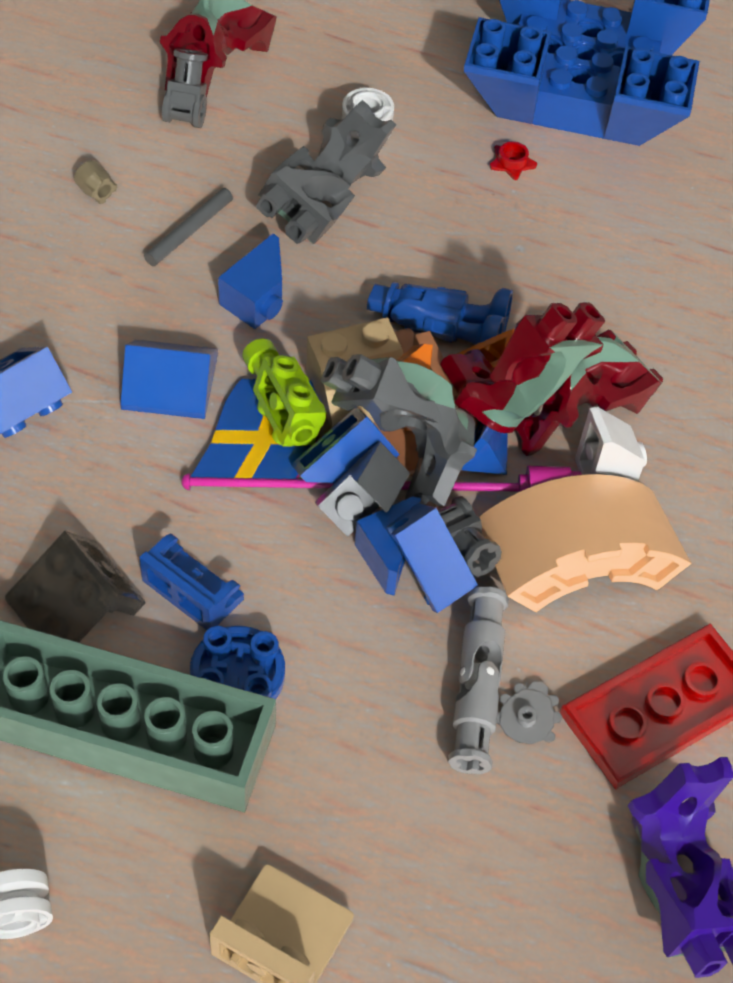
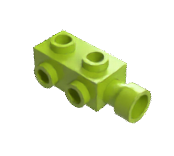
(284, 395)

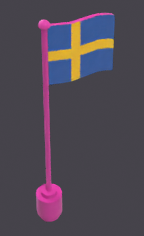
(247, 455)

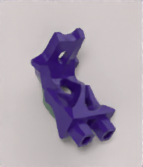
(691, 914)

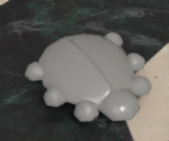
(529, 713)

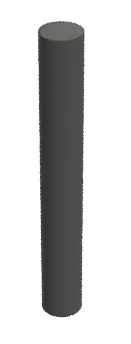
(188, 227)

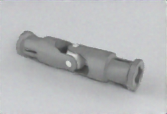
(479, 682)

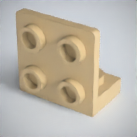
(281, 931)

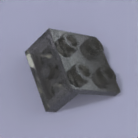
(71, 589)

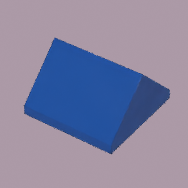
(167, 378)

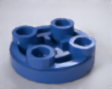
(241, 659)

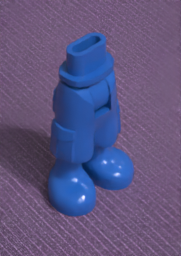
(442, 311)

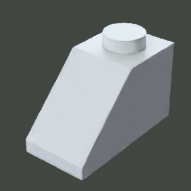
(609, 447)

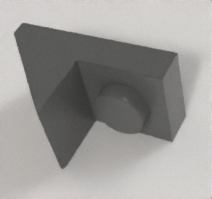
(363, 488)

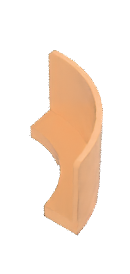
(579, 531)

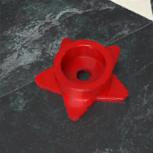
(512, 159)

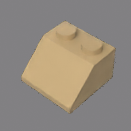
(370, 339)

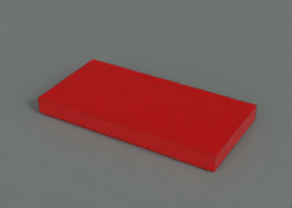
(656, 706)

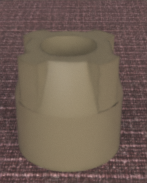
(95, 181)

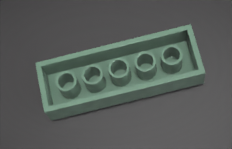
(132, 717)

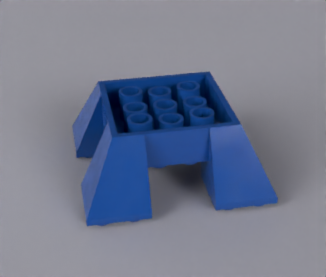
(588, 66)

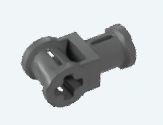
(185, 93)
(467, 533)

